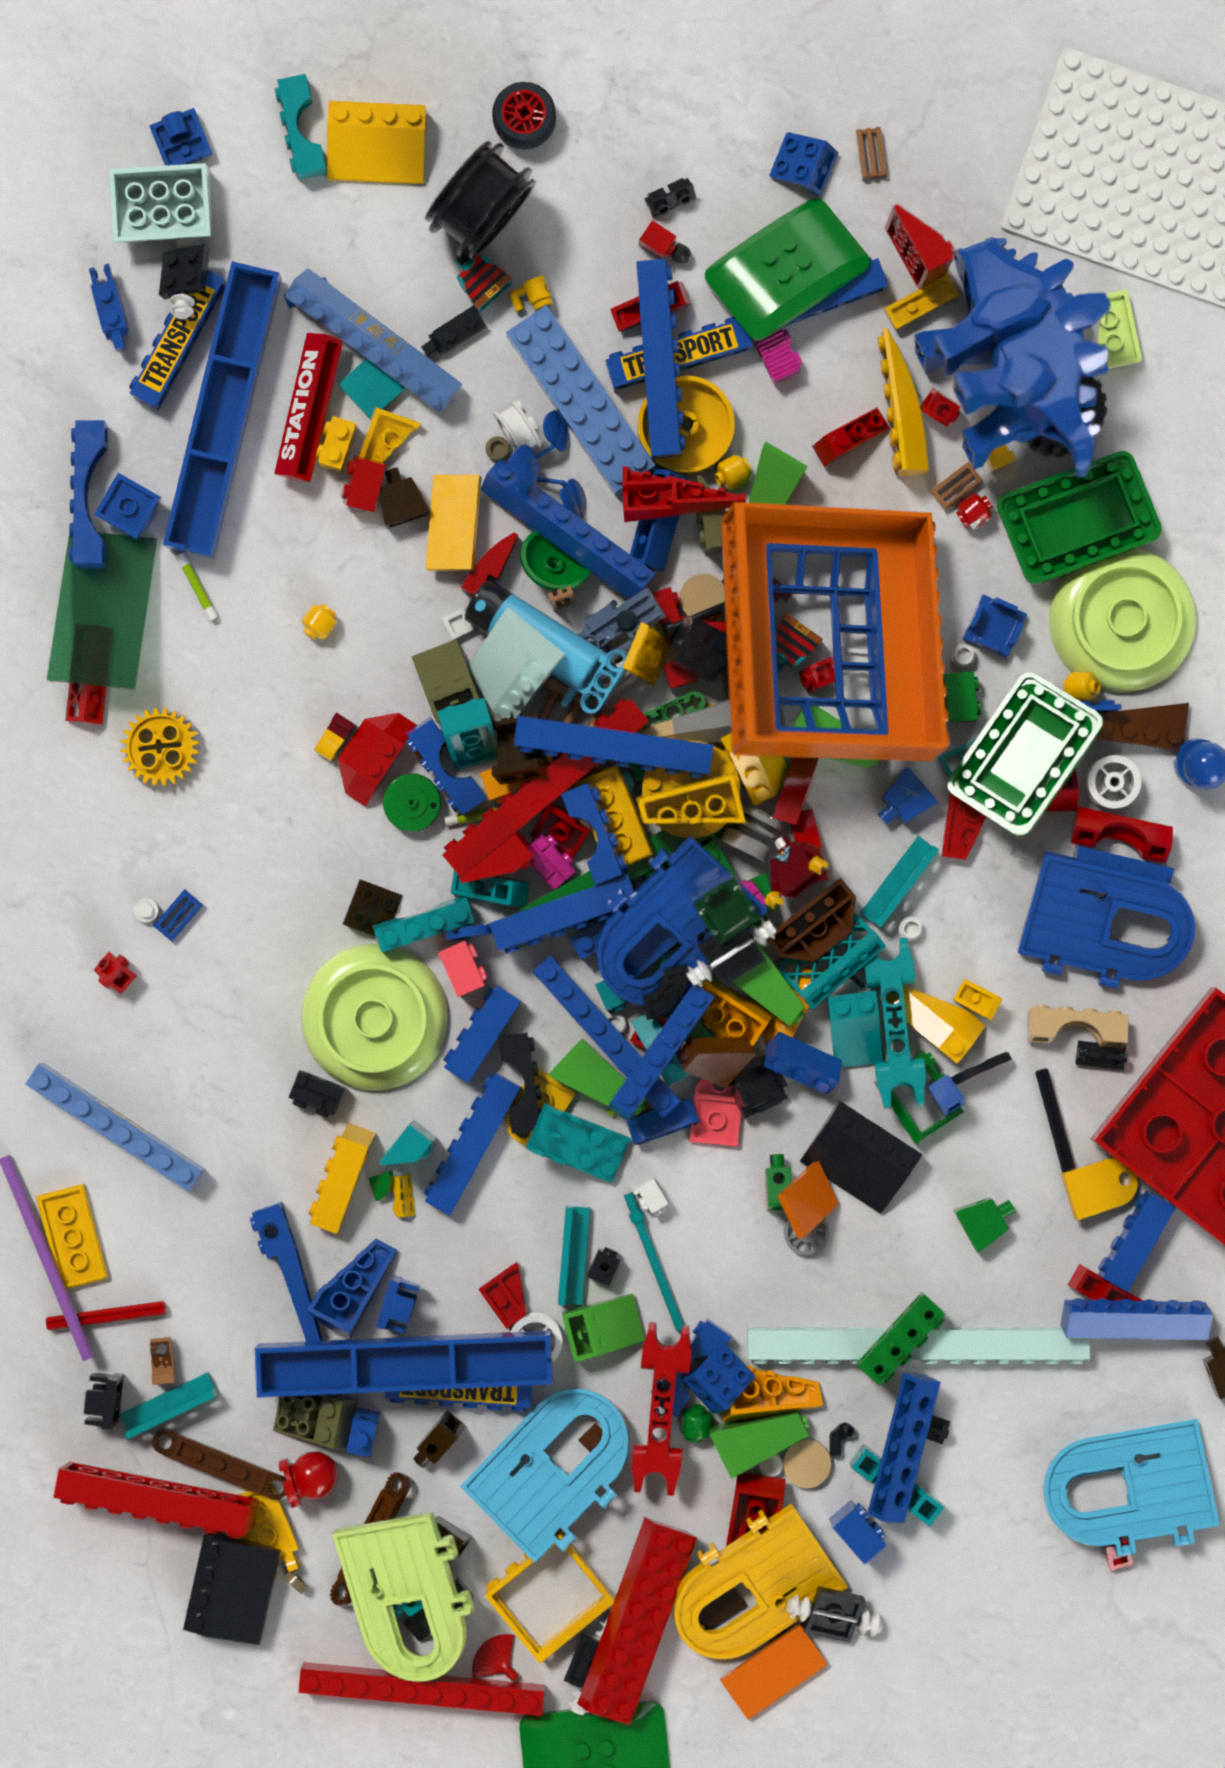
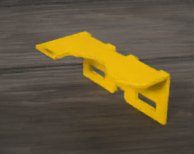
(398, 1203)

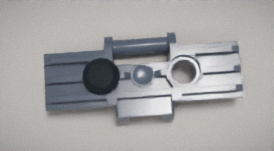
(627, 617)

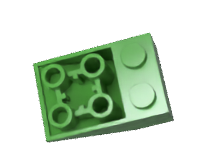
(602, 1327)

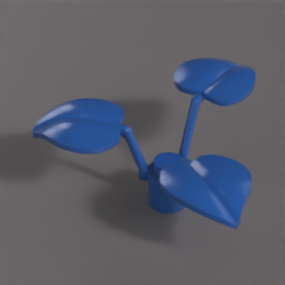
(526, 469)

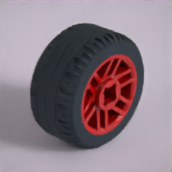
(533, 128)

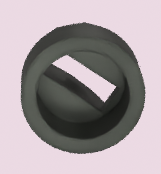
(681, 254)

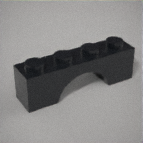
(517, 1051)

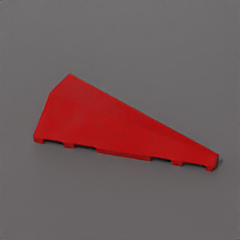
(658, 497)

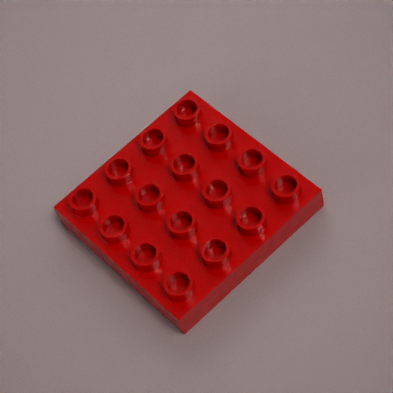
(1174, 1119)

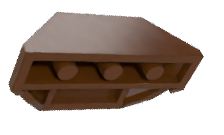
(816, 925)

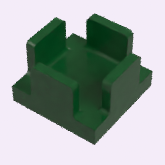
(726, 910)

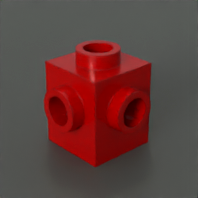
(115, 972)

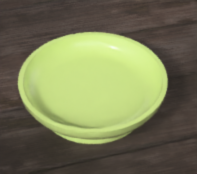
(1124, 621)
(374, 1017)

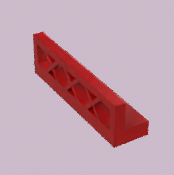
(90, 701)

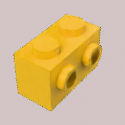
(337, 444)

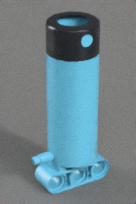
(582, 663)

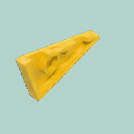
(385, 434)

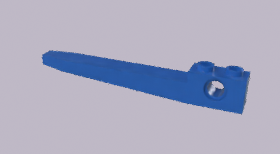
(287, 1252)

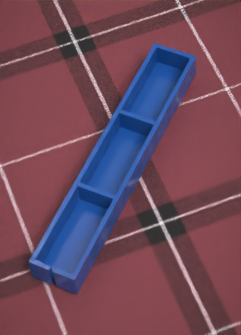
(222, 410)
(403, 1364)

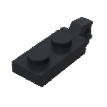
(454, 332)

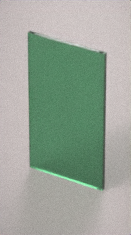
(103, 615)

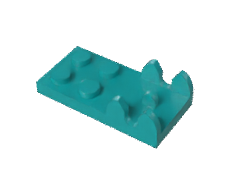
(578, 1143)

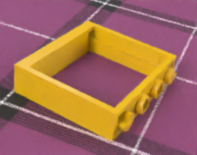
(569, 1630)

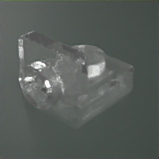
(1026, 847)

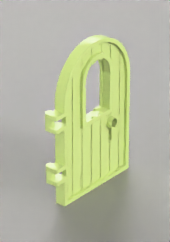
(406, 1571)

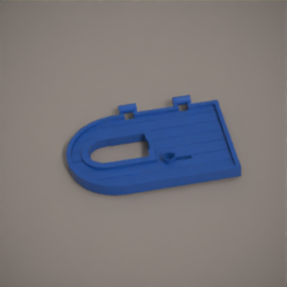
(666, 900)
(1079, 923)

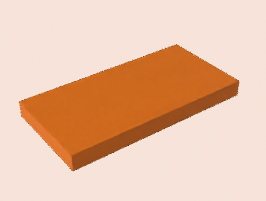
(773, 1671)

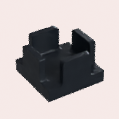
(757, 1088)
(104, 1400)

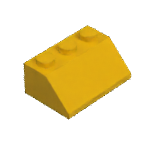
(758, 774)

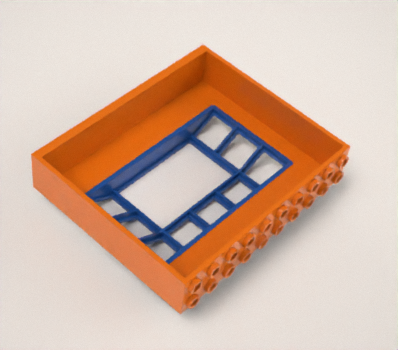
(899, 630)

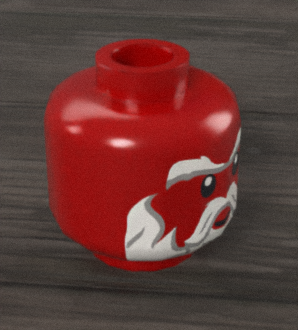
(974, 511)

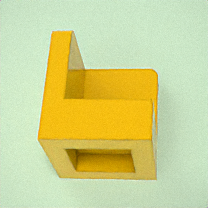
(1000, 458)

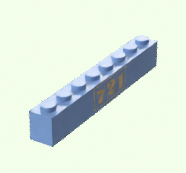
(373, 340)
(115, 1126)

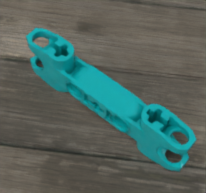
(899, 1068)

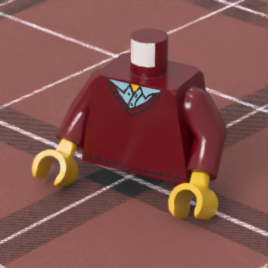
(794, 869)

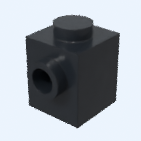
(604, 1266)

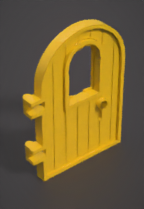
(768, 1565)

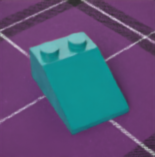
(469, 733)
(855, 1028)

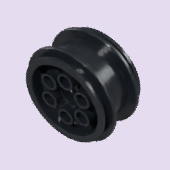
(480, 199)

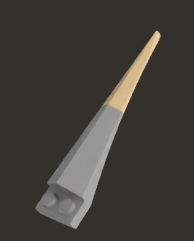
(702, 725)

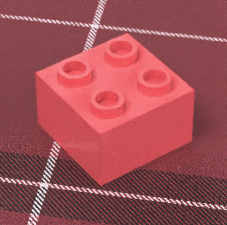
(463, 968)

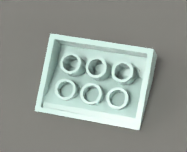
(160, 202)
(513, 665)

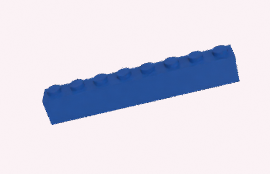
(659, 358)
(567, 531)
(613, 745)
(601, 1030)

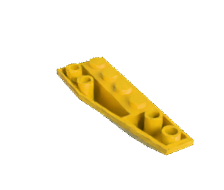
(904, 413)

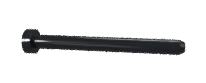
(671, 628)

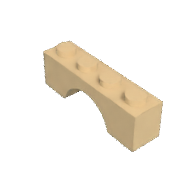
(1108, 1028)

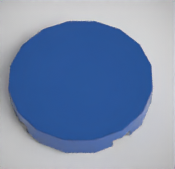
(468, 933)

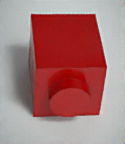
(658, 241)

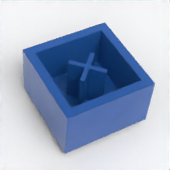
(858, 1532)

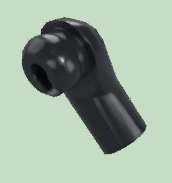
(838, 1435)

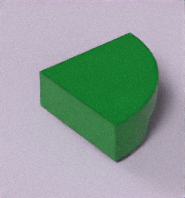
(381, 1184)

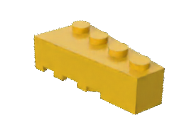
(698, 802)
(341, 1178)

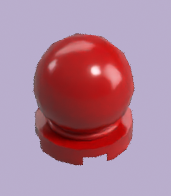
(310, 1477)

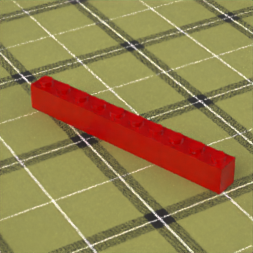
(533, 796)
(441, 1691)

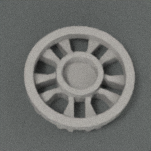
(809, 1238)

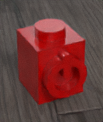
(940, 407)

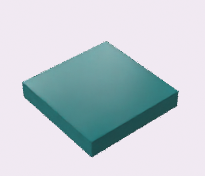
(371, 387)

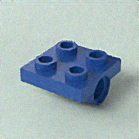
(180, 138)

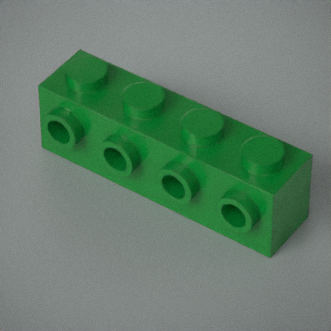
(900, 1339)

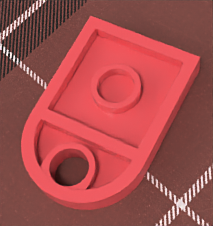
(717, 1116)

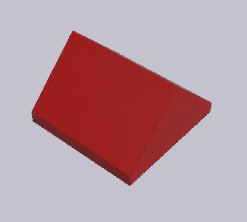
(564, 830)

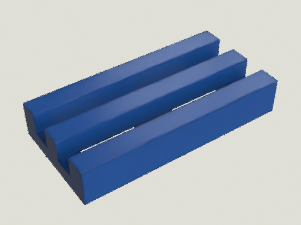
(165, 931)

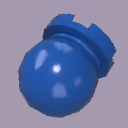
(1201, 764)

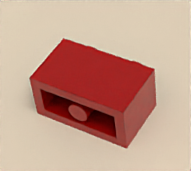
(363, 483)

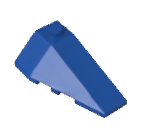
(347, 1295)

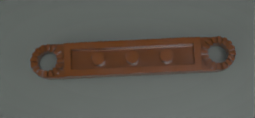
(219, 1464)
(384, 1509)

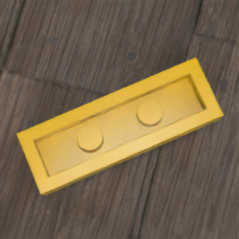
(921, 302)

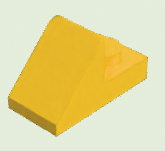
(977, 999)

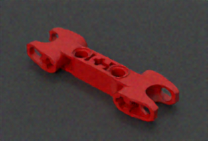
(657, 1454)

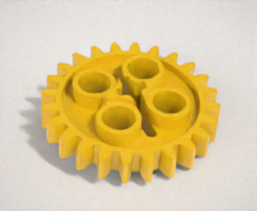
(158, 725)

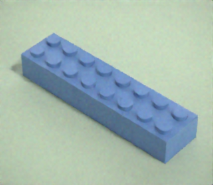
(578, 397)

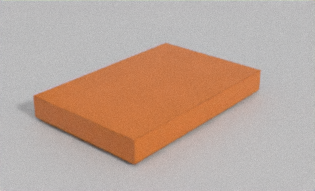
(808, 1199)

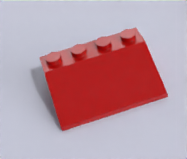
(919, 246)

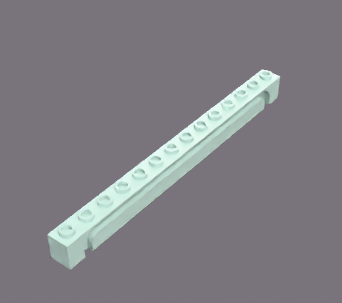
(942, 1344)

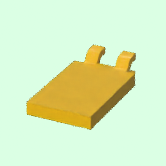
(273, 1528)

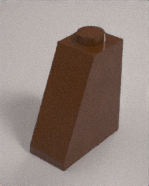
(715, 1058)

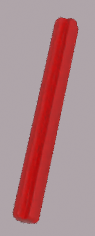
(109, 1315)

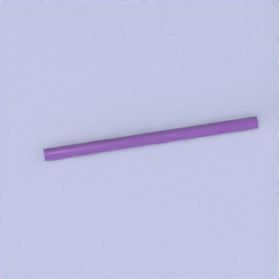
(46, 1258)

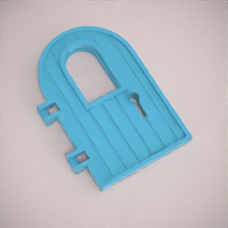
(1159, 1491)
(540, 1494)

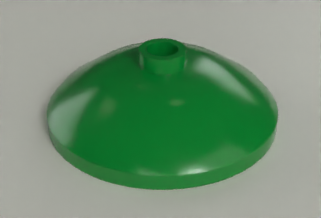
(539, 554)

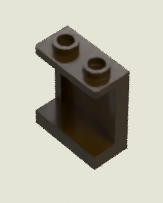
(513, 764)

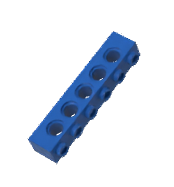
(903, 1448)

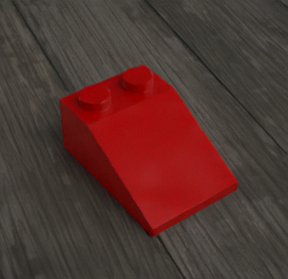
(751, 1495)

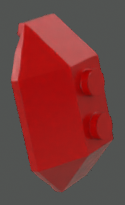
(372, 754)

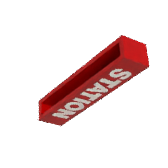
(308, 407)

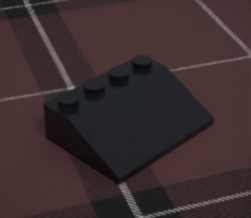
(861, 1157)
(231, 1589)

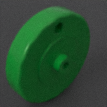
(412, 802)

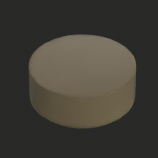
(497, 448)
(295, 1581)

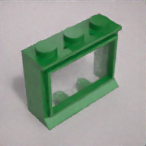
(925, 1119)

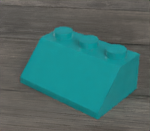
(410, 1146)

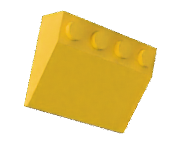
(376, 142)

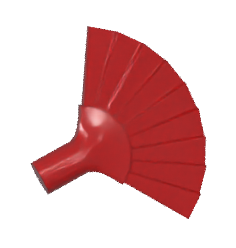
(494, 1657)

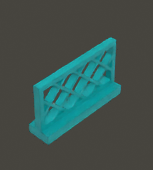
(840, 967)

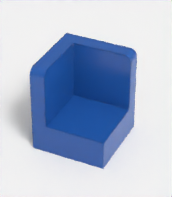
(946, 1095)

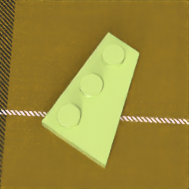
(1119, 332)

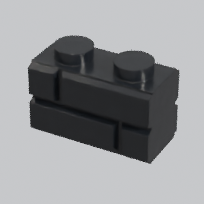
(316, 1093)

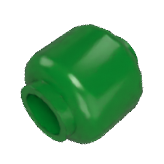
(695, 1423)

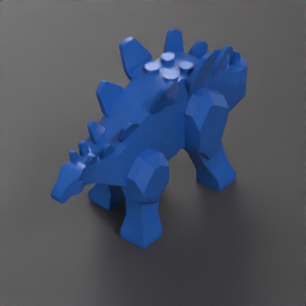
(1036, 348)

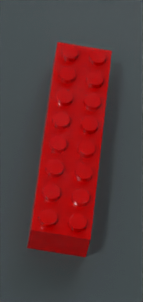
(155, 1499)
(637, 1621)

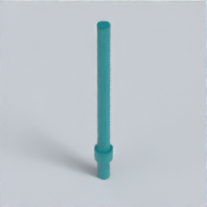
(637, 1217)

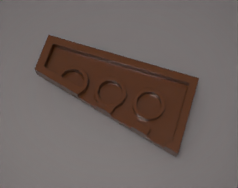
(1149, 726)

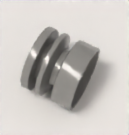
(750, 835)

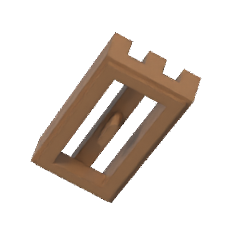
(869, 132)
(939, 498)
(561, 597)

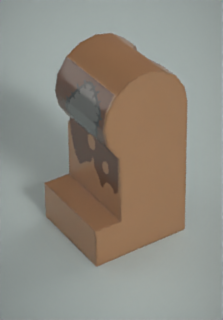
(162, 1361)

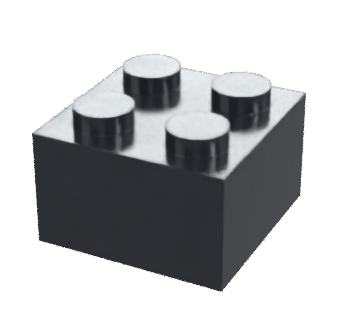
(698, 649)

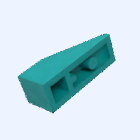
(493, 889)
(647, 1032)

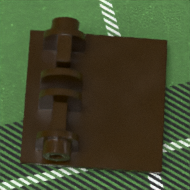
(371, 906)
(720, 1608)

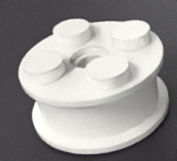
(518, 427)
(1099, 787)
(541, 1322)

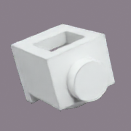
(651, 1197)

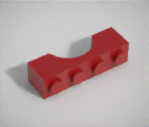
(668, 603)
(1148, 838)

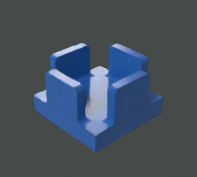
(128, 506)
(995, 625)
(397, 1304)

